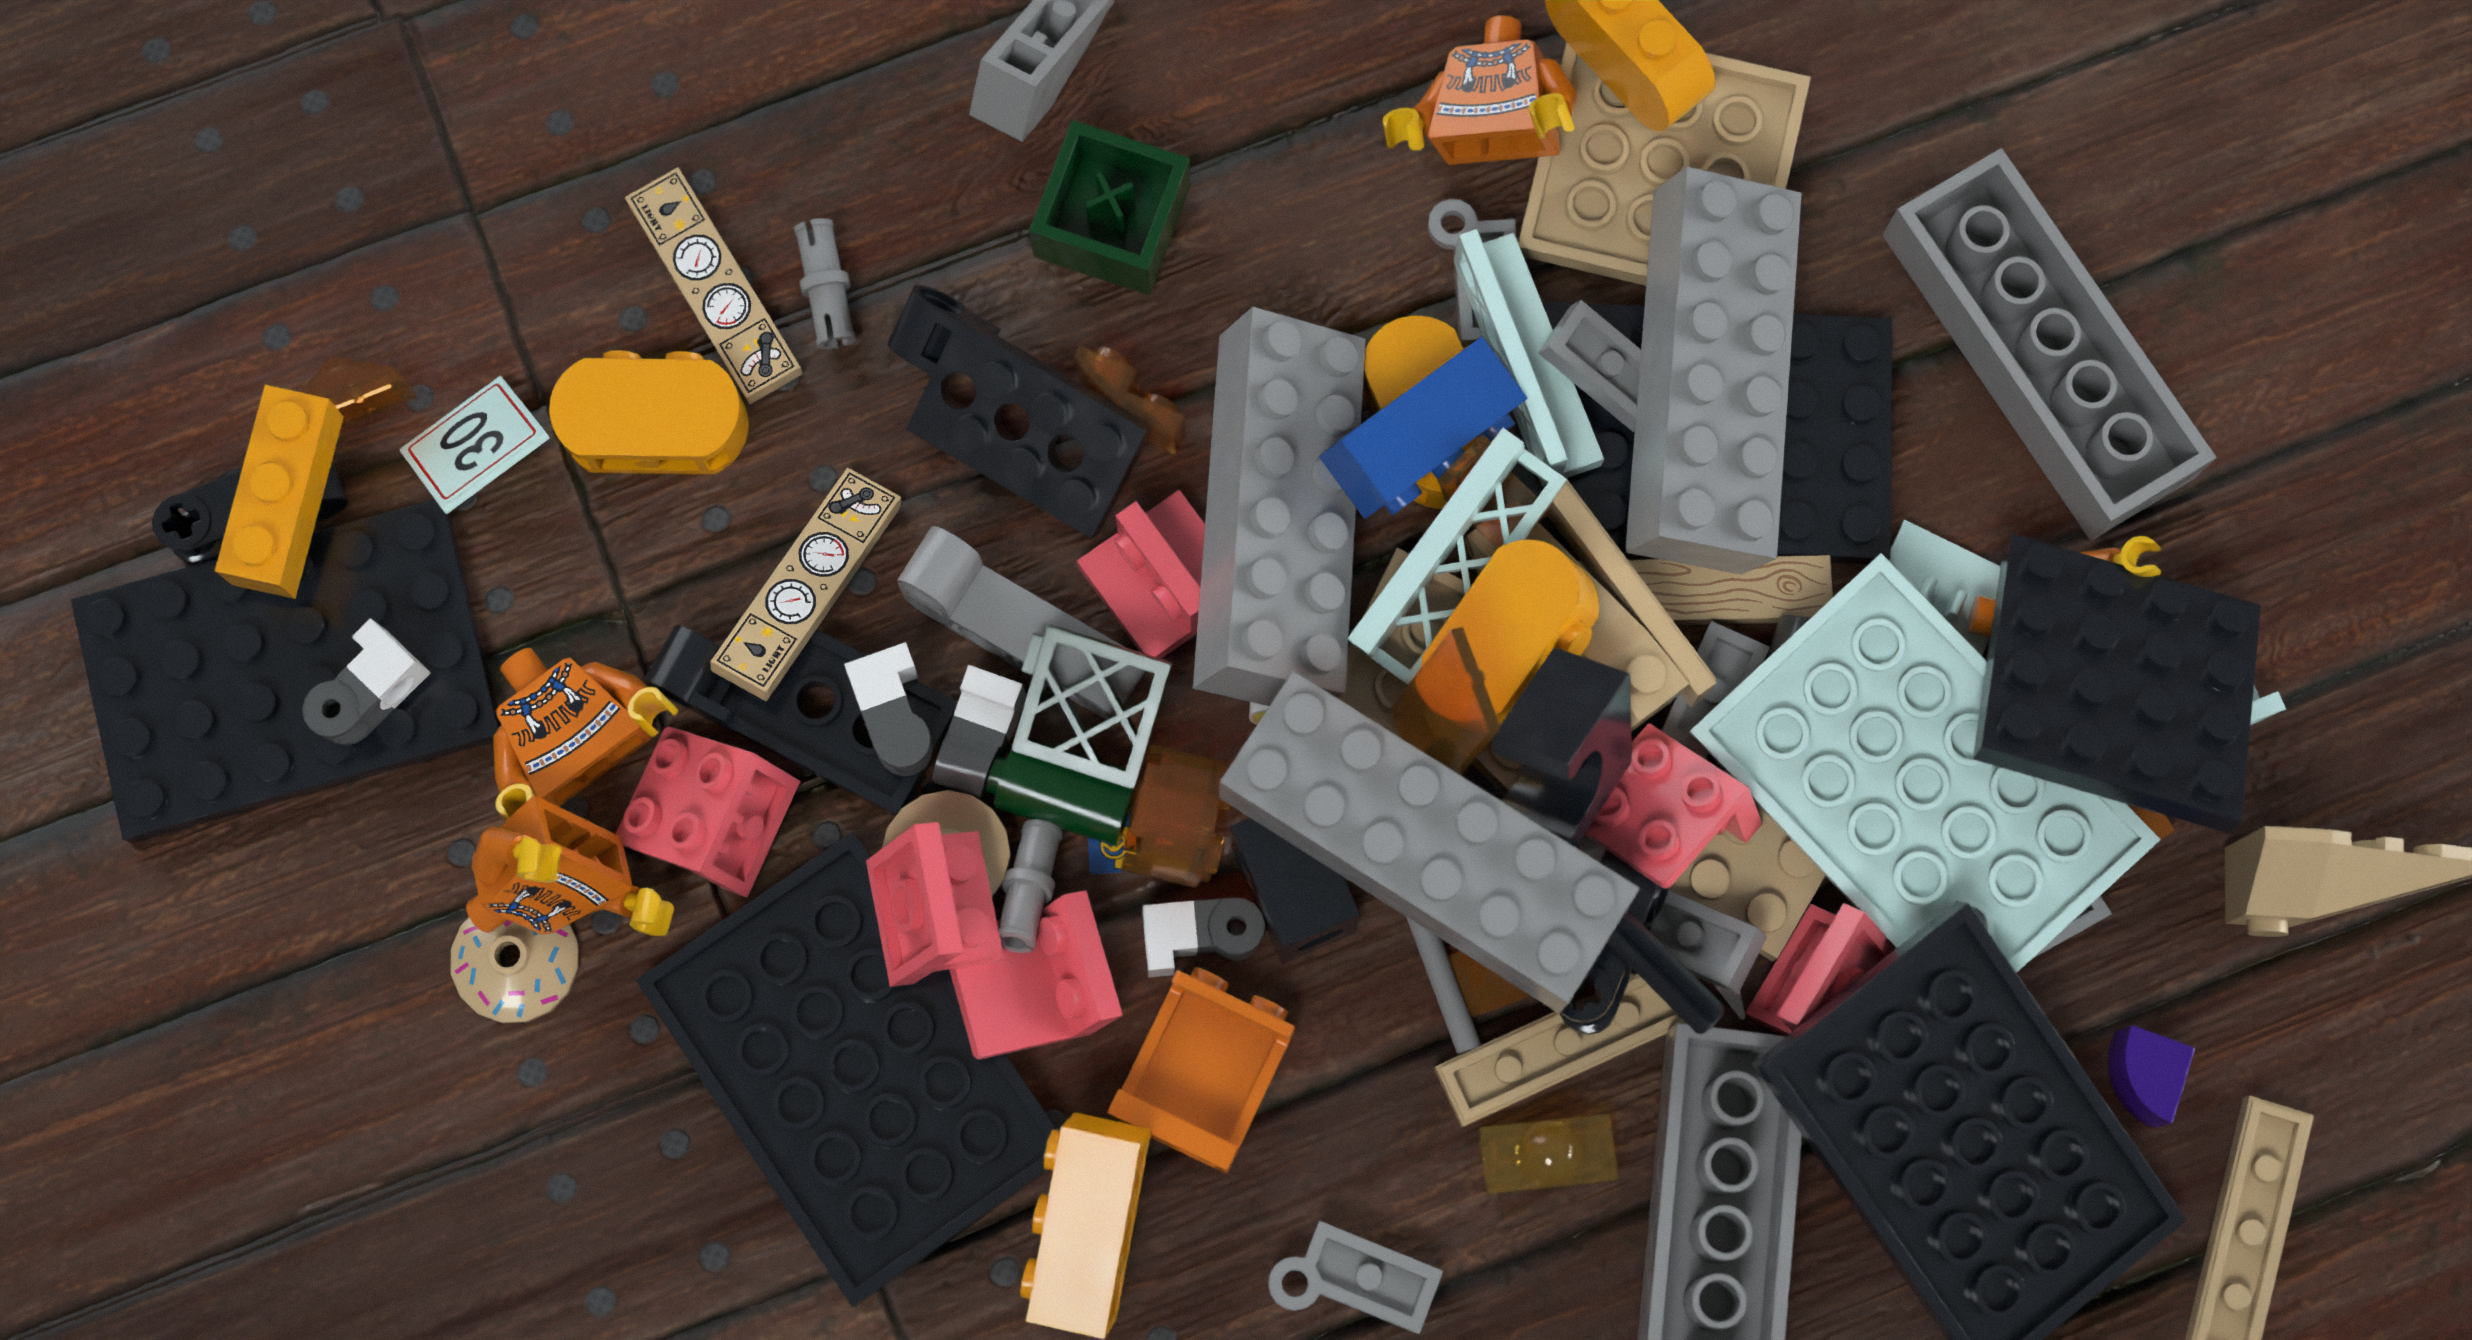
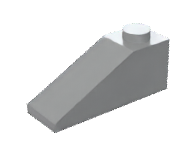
(1033, 62)

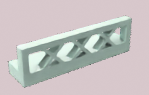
(1516, 330)
(1440, 540)

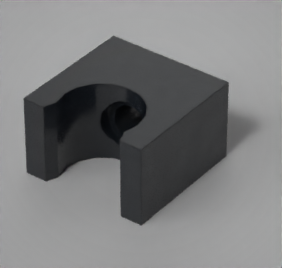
(1571, 743)
(1298, 896)

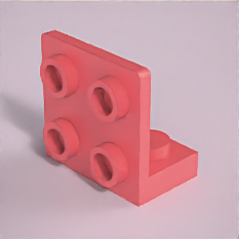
(1670, 808)
(707, 809)
(1043, 994)

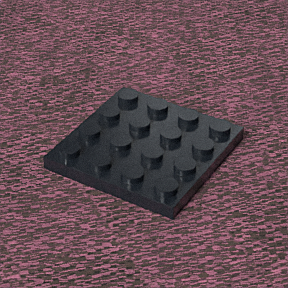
(2119, 684)

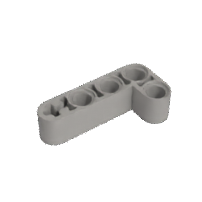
(961, 593)

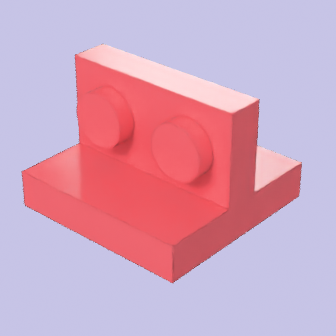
(1151, 573)
(933, 903)
(1816, 966)

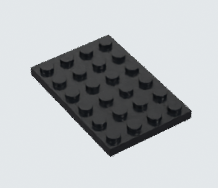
(1833, 447)
(210, 678)
(847, 1086)
(1970, 1137)

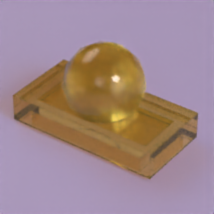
(1547, 1154)

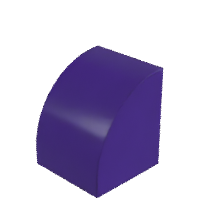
(2148, 1074)

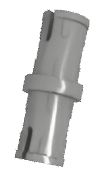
(825, 283)
(1028, 885)

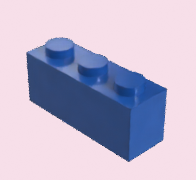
(1424, 430)

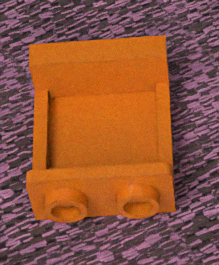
(1204, 1068)

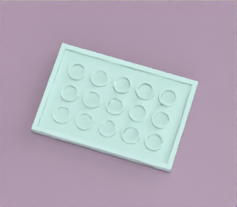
(1868, 765)

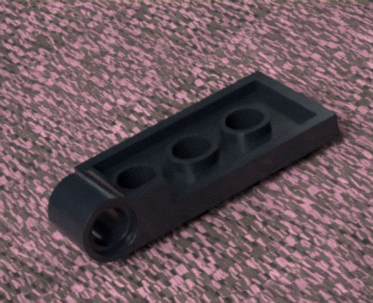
(947, 338)
(817, 745)

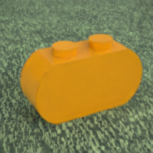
(1637, 55)
(1398, 360)
(649, 414)
(1518, 612)

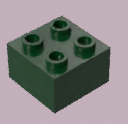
(1110, 207)

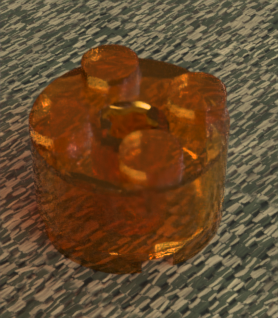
(1176, 818)

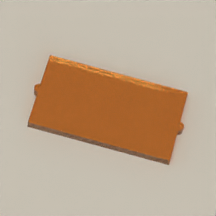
(1448, 706)

